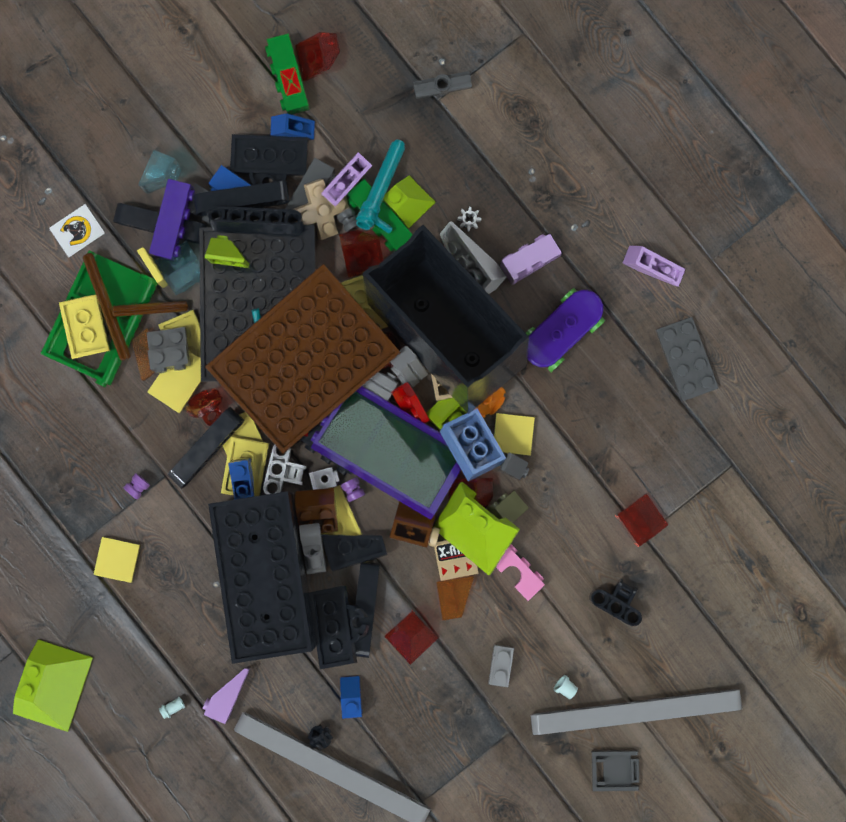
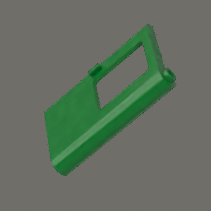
(123, 288)

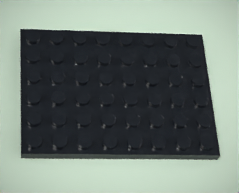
(232, 292)

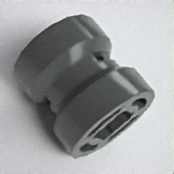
(348, 219)

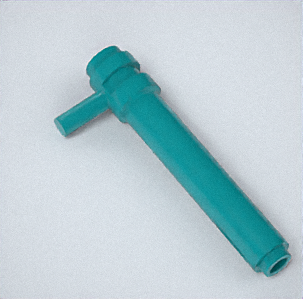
(371, 207)

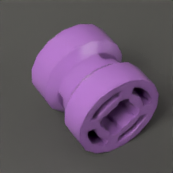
(350, 485)
(136, 486)

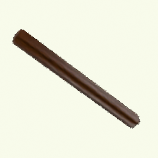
(106, 306)

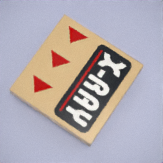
(453, 562)

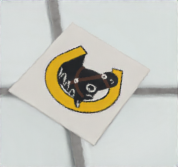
(77, 230)

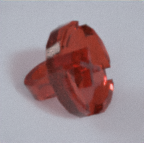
(203, 404)

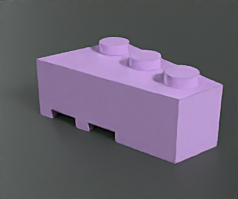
(530, 258)

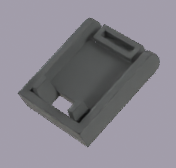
(618, 770)

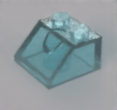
(158, 171)
(181, 272)

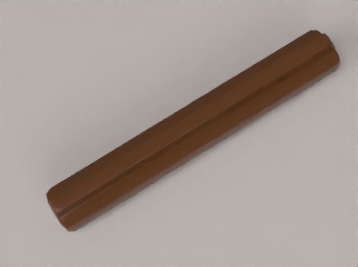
(149, 308)

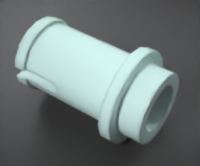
(171, 708)

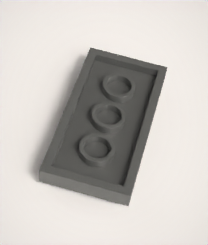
(687, 359)

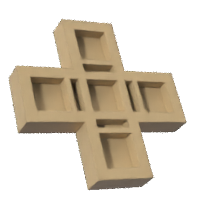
(320, 210)

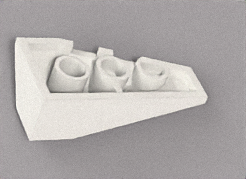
(472, 258)

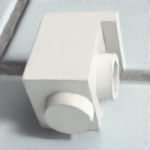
(316, 478)

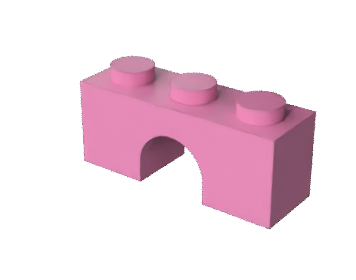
(529, 582)

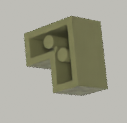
(509, 506)

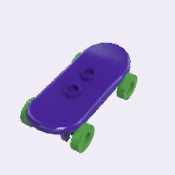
(561, 330)

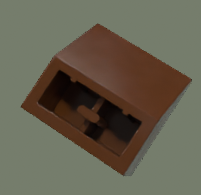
(317, 507)
(411, 526)

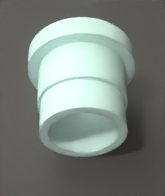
(565, 687)

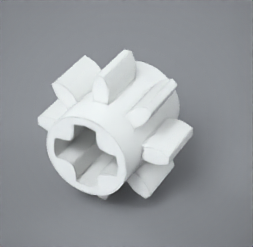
(469, 224)

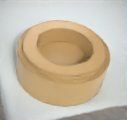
(433, 537)

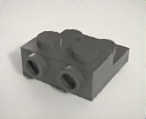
(168, 350)

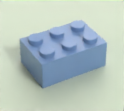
(472, 444)

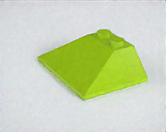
(475, 529)
(51, 685)

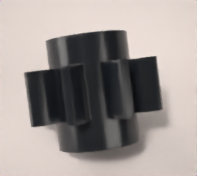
(320, 737)

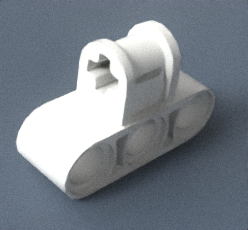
(288, 471)

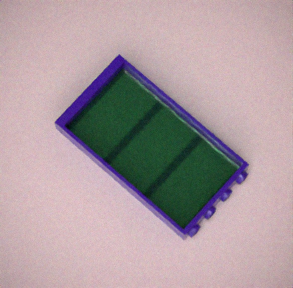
(389, 450)

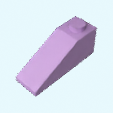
(346, 179)
(653, 265)
(223, 701)

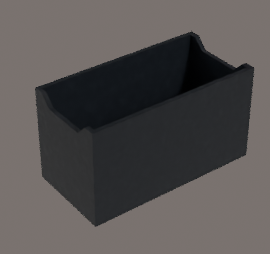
(453, 323)
(262, 577)

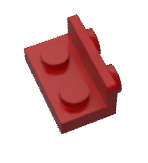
(409, 402)

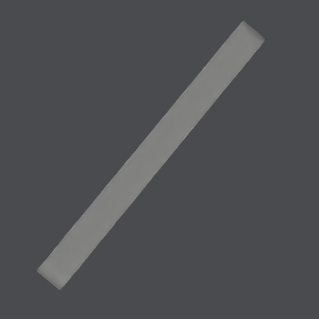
(636, 711)
(331, 768)

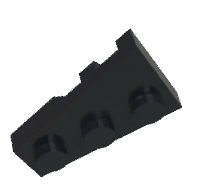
(349, 550)

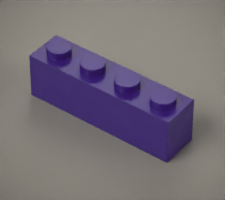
(171, 220)

